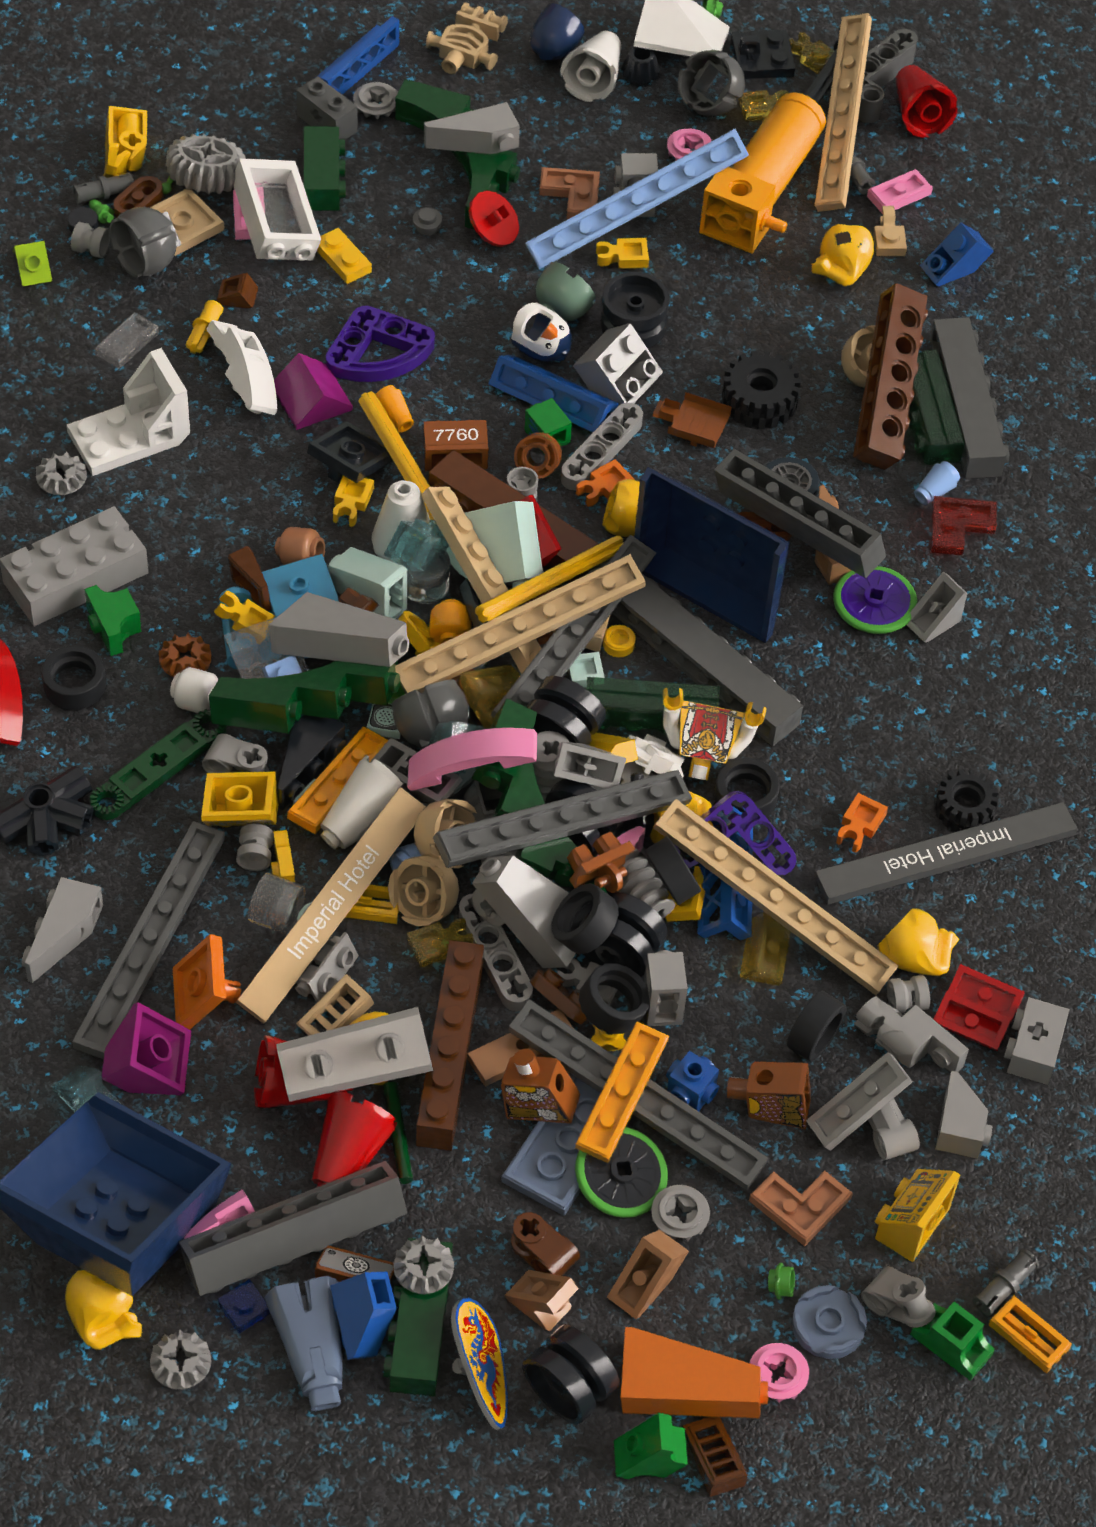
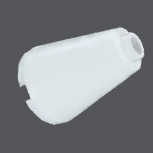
(593, 67)
(400, 504)
(359, 803)

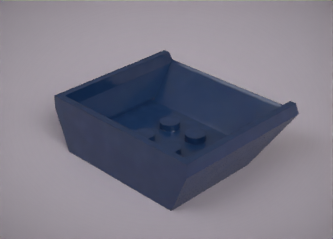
(711, 554)
(113, 1192)

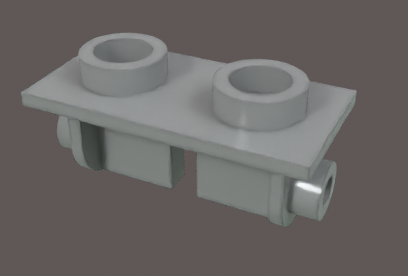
(333, 962)

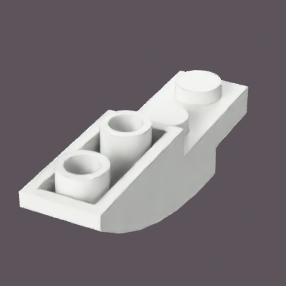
(248, 366)

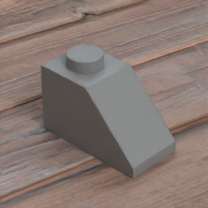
(962, 1120)

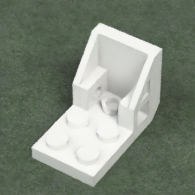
(147, 423)

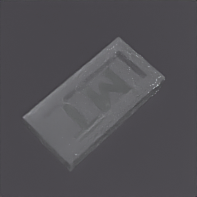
(127, 340)

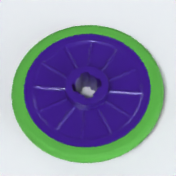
(875, 603)

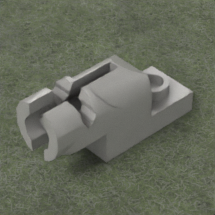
(910, 1035)

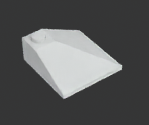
(679, 28)

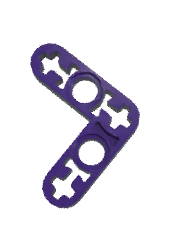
(743, 824)

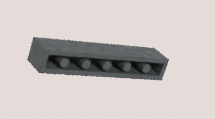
(970, 393)
(800, 513)
(293, 1228)

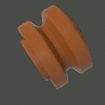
(547, 444)

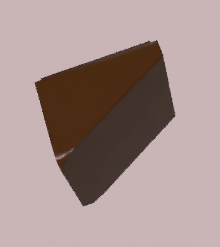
(238, 291)

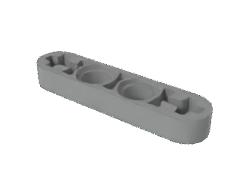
(599, 444)
(499, 950)

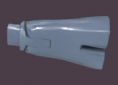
(310, 1338)

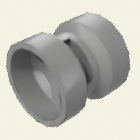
(90, 239)
(523, 480)
(254, 847)
(907, 993)

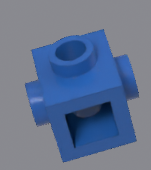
(693, 1080)

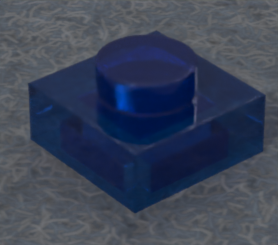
(243, 1306)

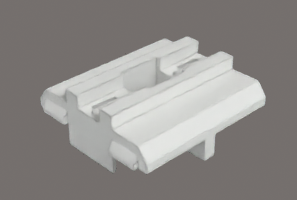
(655, 756)

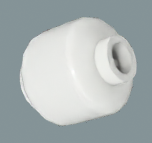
(192, 689)

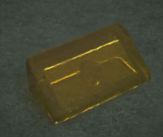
(765, 951)

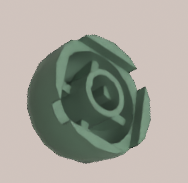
(564, 294)

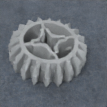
(203, 163)

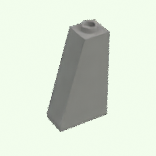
(337, 632)
(526, 906)

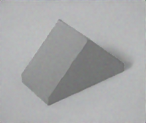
(938, 608)
(588, 765)

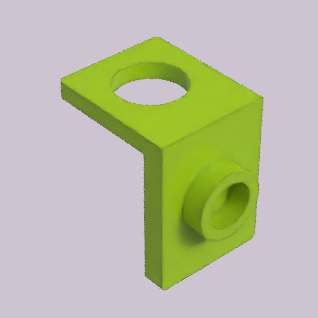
(33, 263)

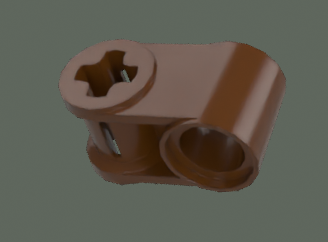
(546, 1250)

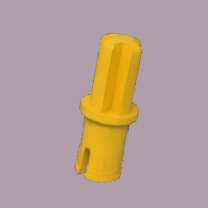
(199, 334)

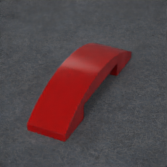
(10, 699)

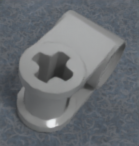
(234, 755)
(899, 1298)

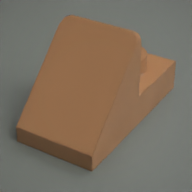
(542, 1297)

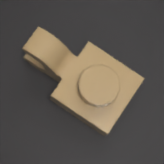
(888, 238)

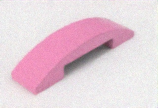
(469, 750)

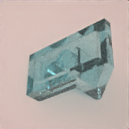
(81, 1086)

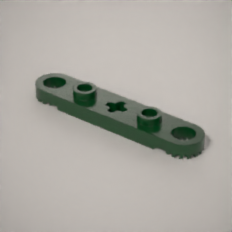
(140, 776)

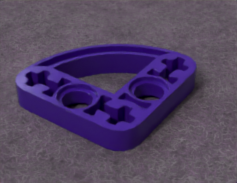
(375, 329)

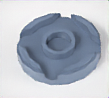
(829, 1322)

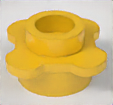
(608, 1042)

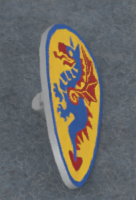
(481, 1359)

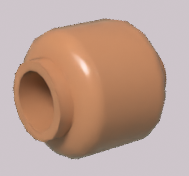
(298, 544)

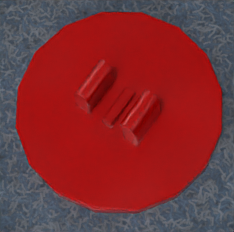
(494, 218)

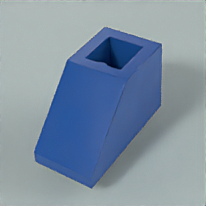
(957, 255)
(364, 1312)

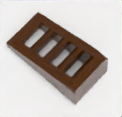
(248, 575)
(721, 1482)

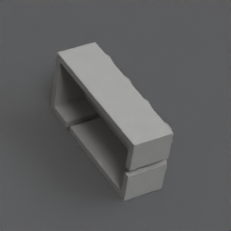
(64, 564)

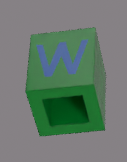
(550, 419)

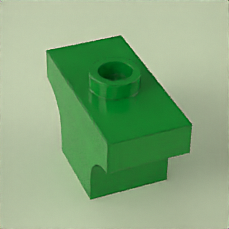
(112, 616)
(956, 1339)
(651, 1449)

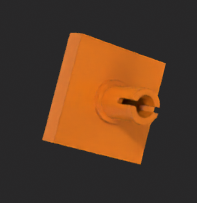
(201, 982)

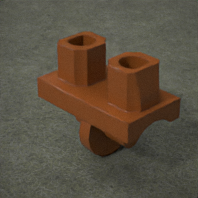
(604, 866)

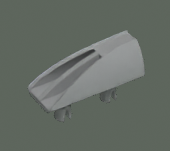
(355, 1055)

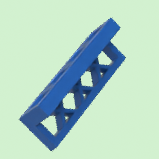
(362, 56)
(538, 385)
(734, 907)

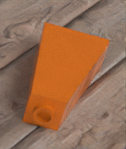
(687, 1380)

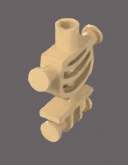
(468, 39)

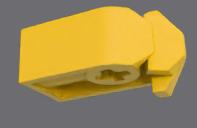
(124, 140)

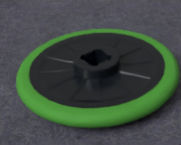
(625, 1194)

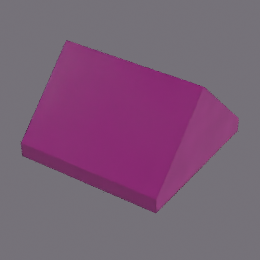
(310, 392)

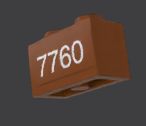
(463, 436)

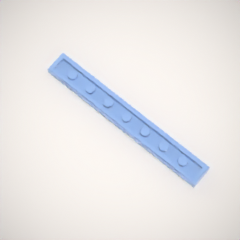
(637, 199)

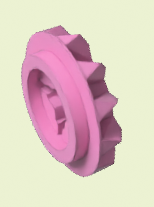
(691, 137)
(796, 1370)

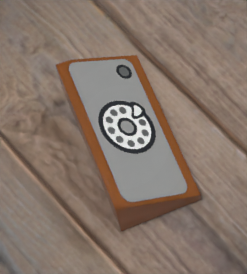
(346, 1264)

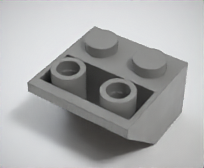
(618, 365)

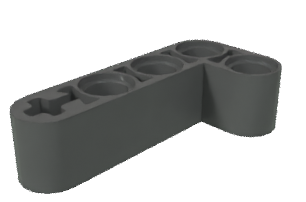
(882, 66)

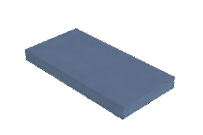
(548, 1157)

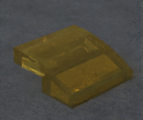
(487, 688)

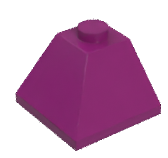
(147, 1054)

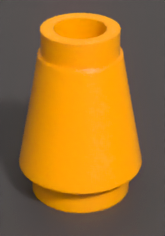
(395, 407)

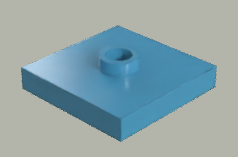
(294, 579)

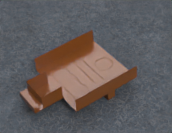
(696, 420)

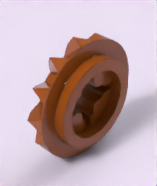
(169, 654)

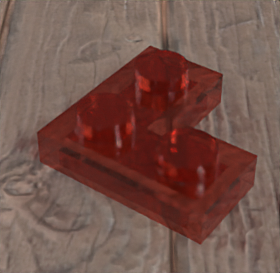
(954, 517)

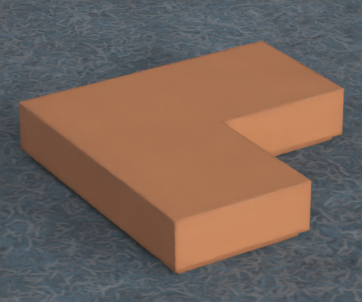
(577, 185)
(800, 1213)

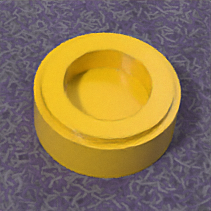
(619, 641)

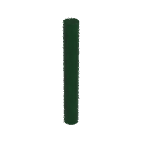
(398, 1136)

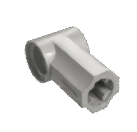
(892, 1132)

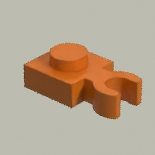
(602, 482)
(861, 819)

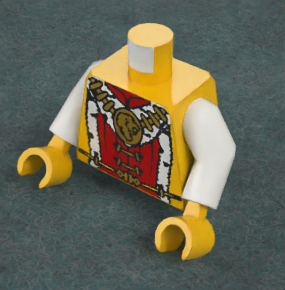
(707, 731)

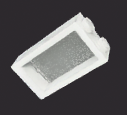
(276, 209)

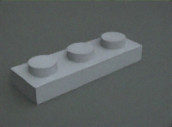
(859, 1101)

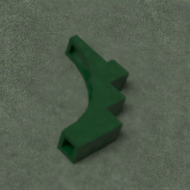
(486, 172)
(281, 700)
(522, 792)

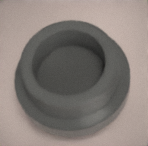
(427, 221)

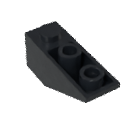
(309, 749)

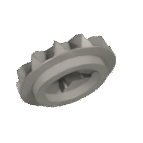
(378, 92)
(52, 482)
(690, 1201)
(411, 1275)
(194, 1368)

